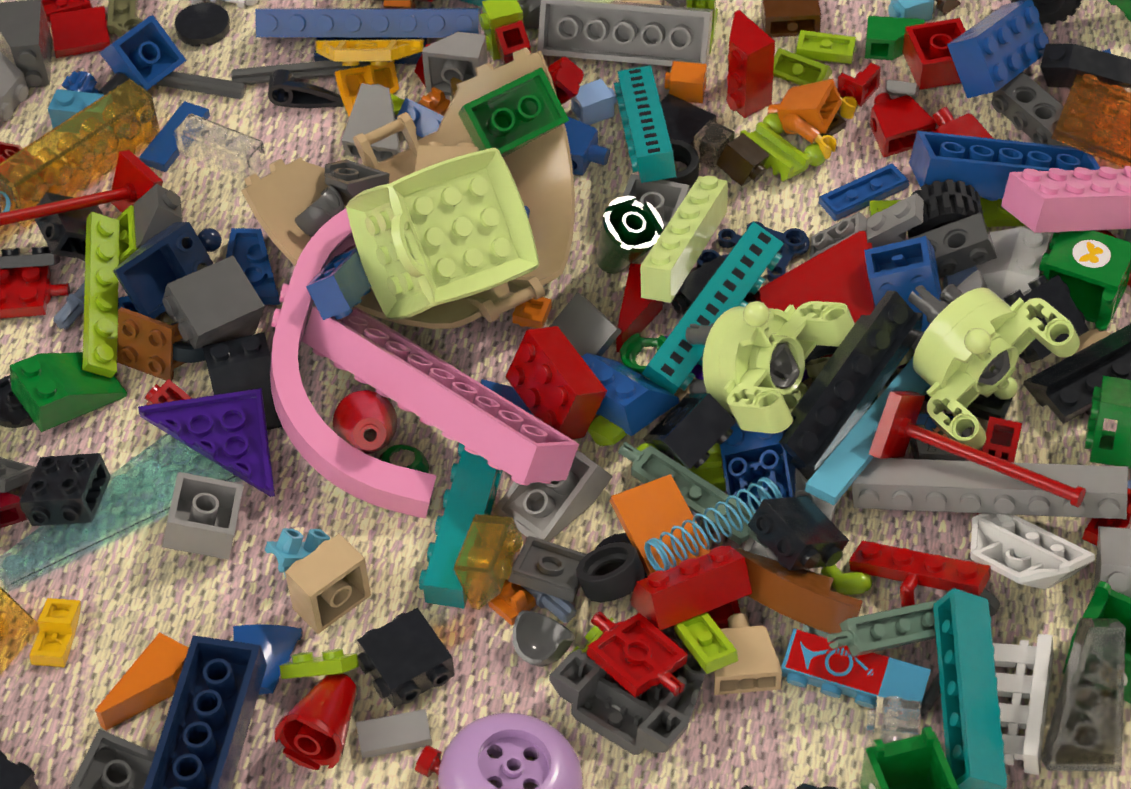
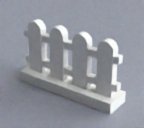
(1020, 687)

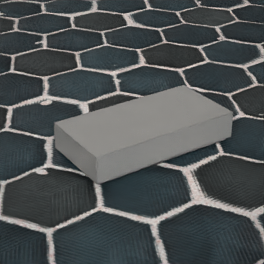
(901, 88)
(393, 733)

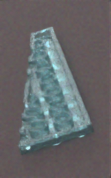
(133, 499)

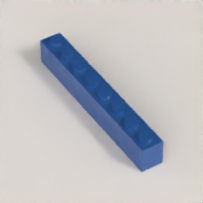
(366, 22)

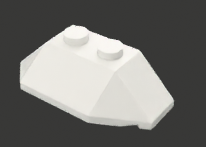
(1017, 260)
(1025, 551)

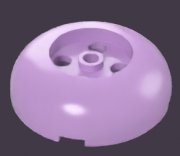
(511, 741)

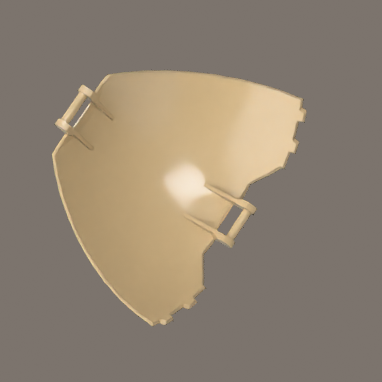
(539, 170)

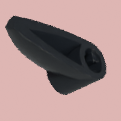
(287, 92)

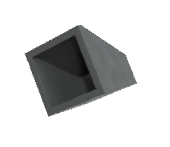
(27, 39)
(214, 304)

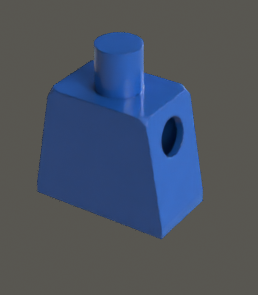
(584, 146)

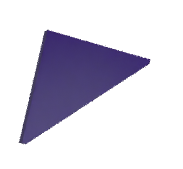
(223, 429)

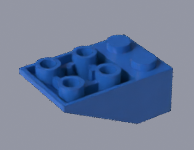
(902, 269)
(753, 456)

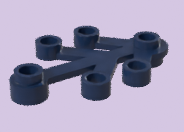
(794, 239)

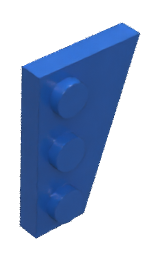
(252, 256)

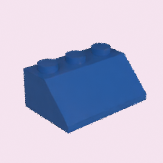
(630, 397)

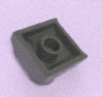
(113, 764)

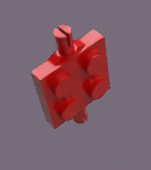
(27, 291)
(637, 654)

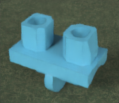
(291, 548)

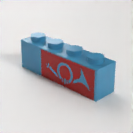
(861, 677)

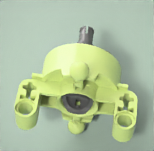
(975, 350)
(759, 357)

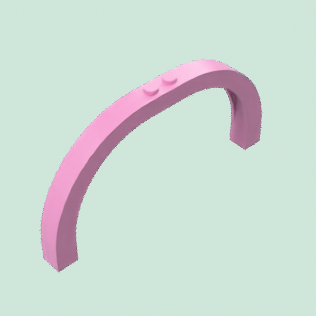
(331, 456)

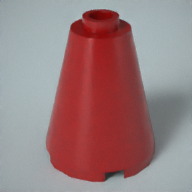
(363, 411)
(319, 723)

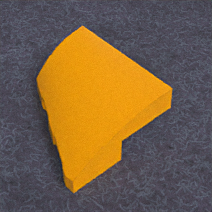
(350, 81)

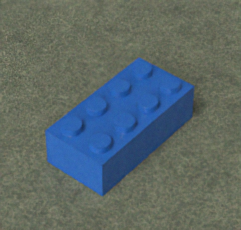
(998, 48)

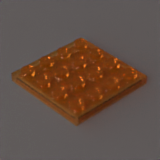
(1097, 120)

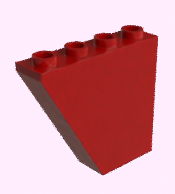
(830, 276)

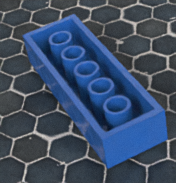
(987, 161)

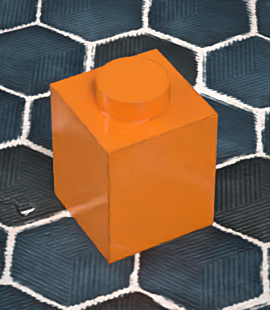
(687, 81)

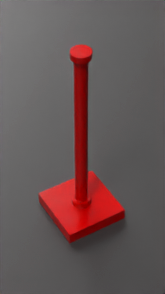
(130, 183)
(898, 427)

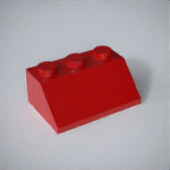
(749, 67)
(692, 587)

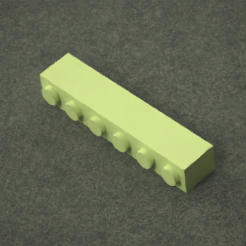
(684, 239)

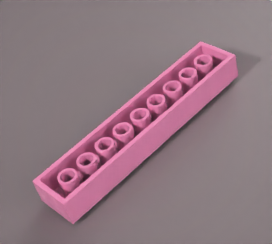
(443, 397)

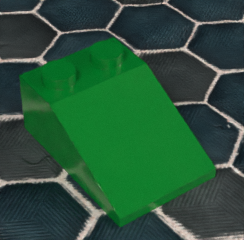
(514, 114)
(58, 390)

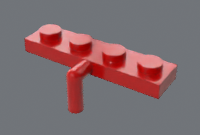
(919, 568)

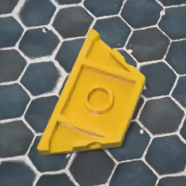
(375, 51)

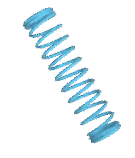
(659, 546)

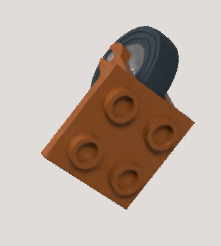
(153, 345)

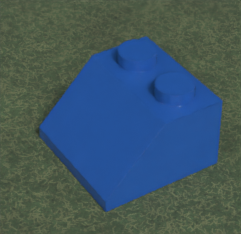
(144, 54)

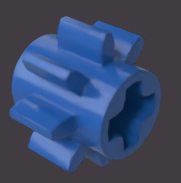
(80, 81)

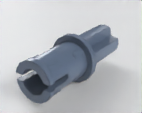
(71, 310)
(560, 608)

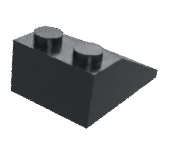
(242, 366)
(692, 429)

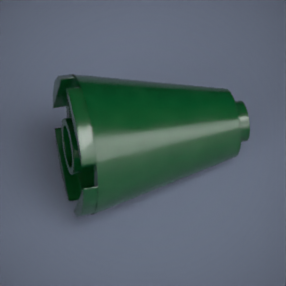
(626, 233)

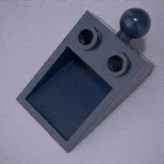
(162, 260)

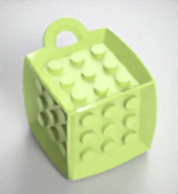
(442, 233)

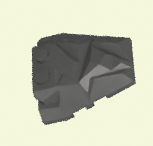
(635, 724)

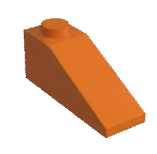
(145, 683)

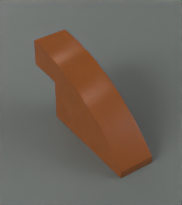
(799, 594)

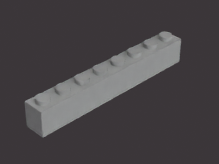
(977, 489)

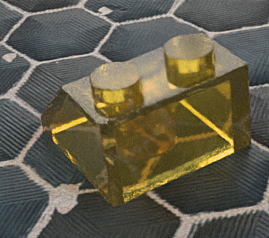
(487, 557)

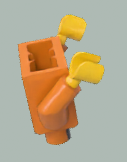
(810, 110)

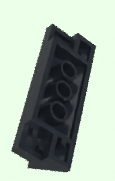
(850, 382)
(1071, 382)

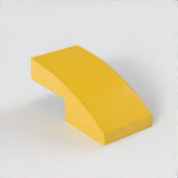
(56, 632)

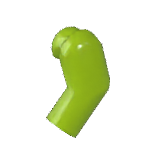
(848, 583)

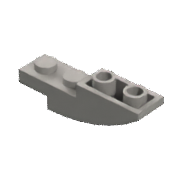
(881, 228)

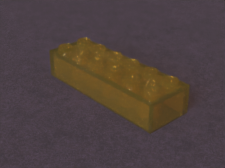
(80, 148)

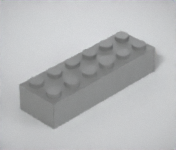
(624, 31)

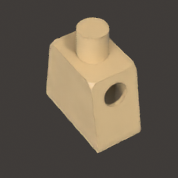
(757, 660)

